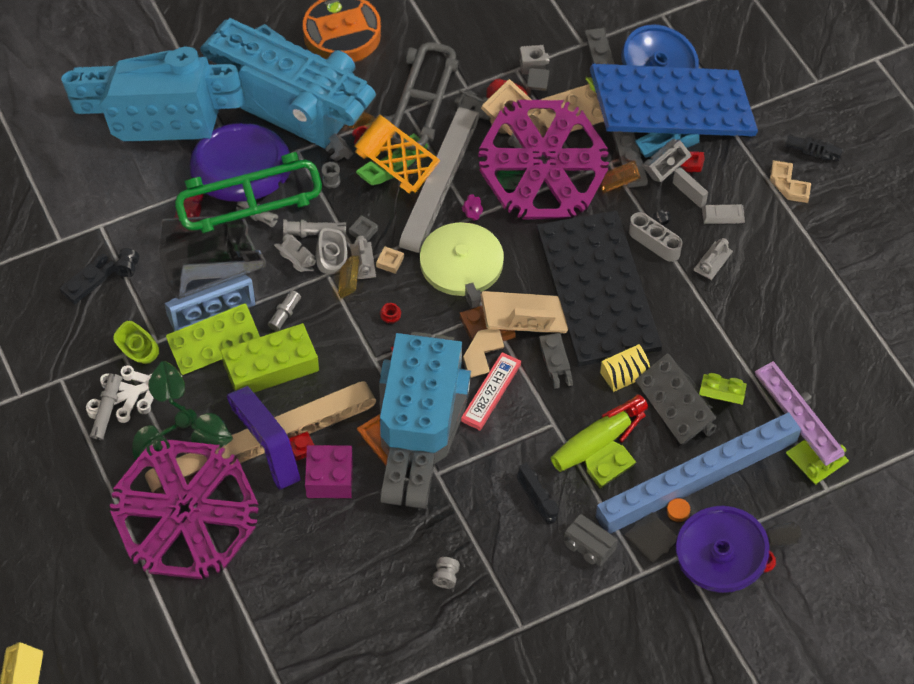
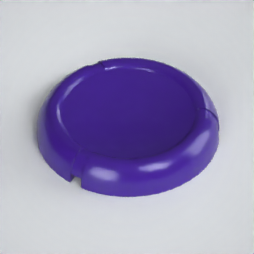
(235, 152)

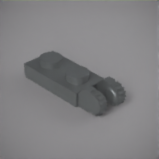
(555, 359)

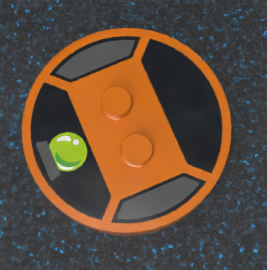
(342, 26)

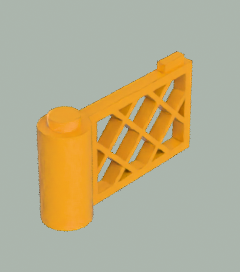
(375, 141)

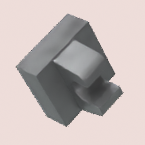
(340, 147)

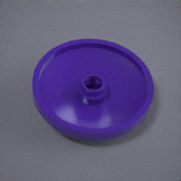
(722, 549)

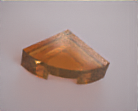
(364, 120)

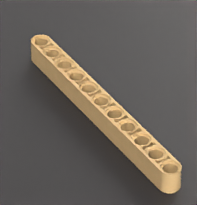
(305, 418)

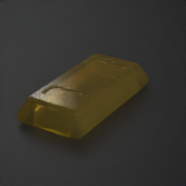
(348, 276)

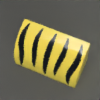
(624, 367)

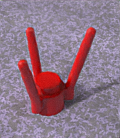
(633, 407)

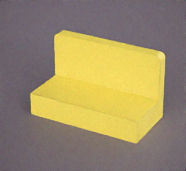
(21, 665)

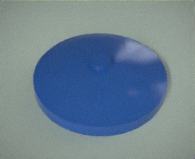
(659, 47)

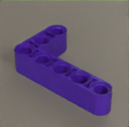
(268, 434)

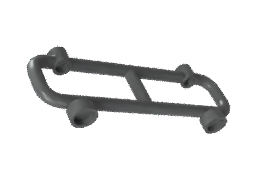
(415, 57)

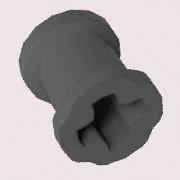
(331, 175)

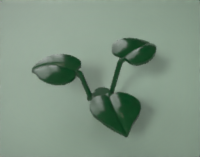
(168, 384)

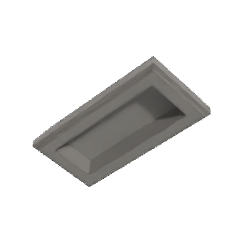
(723, 214)

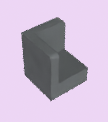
(537, 80)

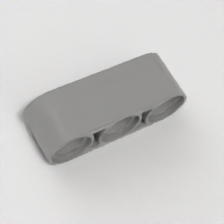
(655, 236)

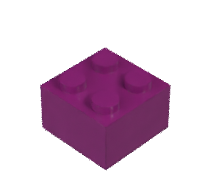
(329, 471)

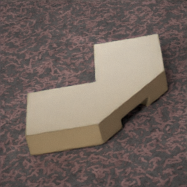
(791, 189)
(483, 342)

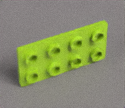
(203, 341)

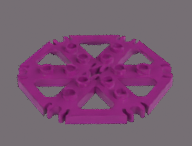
(536, 172)
(162, 506)

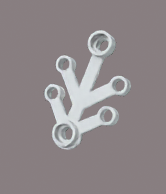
(129, 393)

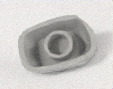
(330, 250)

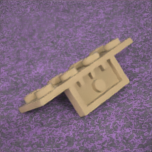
(579, 97)
(523, 312)

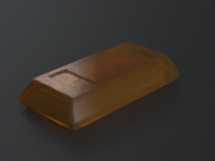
(620, 176)

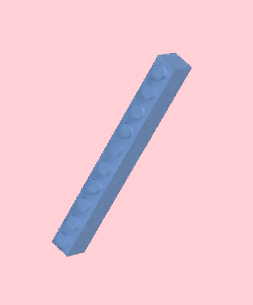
(697, 473)

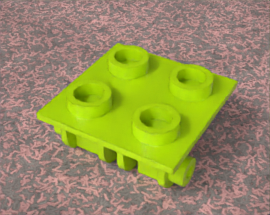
(811, 464)

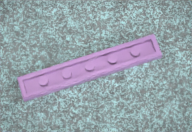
(791, 401)

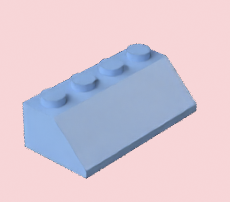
(210, 302)

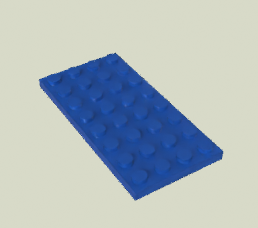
(672, 100)

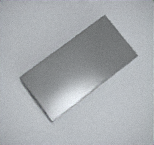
(690, 187)

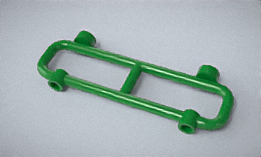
(196, 187)

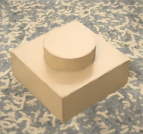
(390, 260)

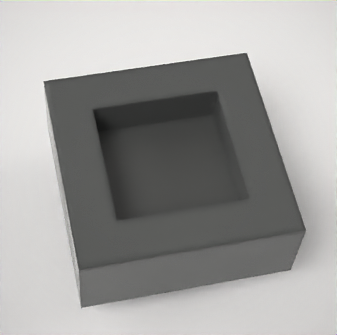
(363, 227)
(472, 295)

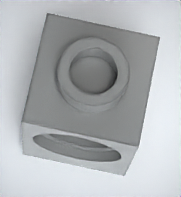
(533, 57)

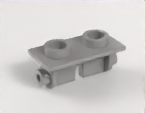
(302, 259)
(714, 259)
(366, 262)

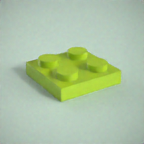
(723, 389)

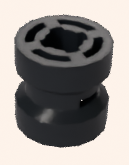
(126, 264)

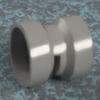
(446, 572)

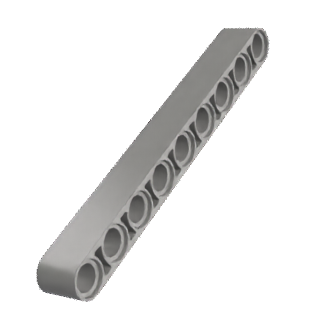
(439, 180)

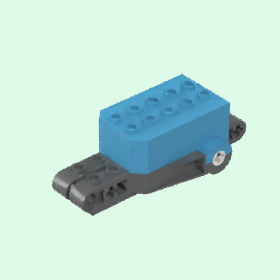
(419, 412)

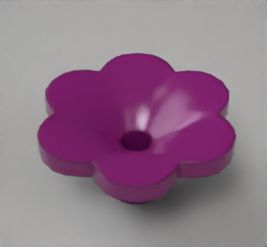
(472, 207)

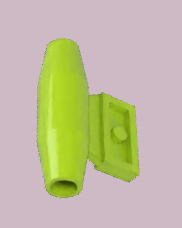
(596, 447)

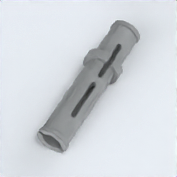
(106, 405)

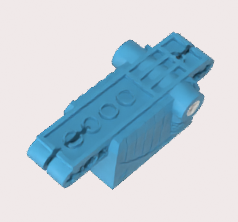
(291, 83)

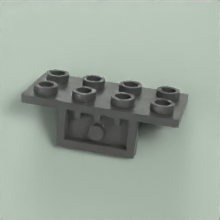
(676, 398)

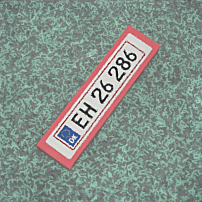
(491, 391)

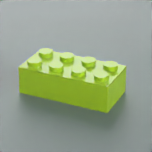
(271, 359)

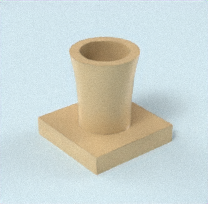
(504, 97)

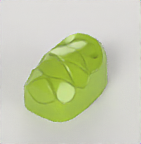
(136, 342)

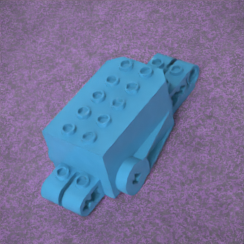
(156, 95)

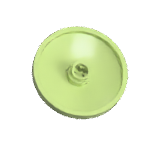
(461, 256)

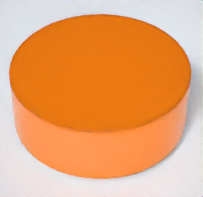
(678, 510)

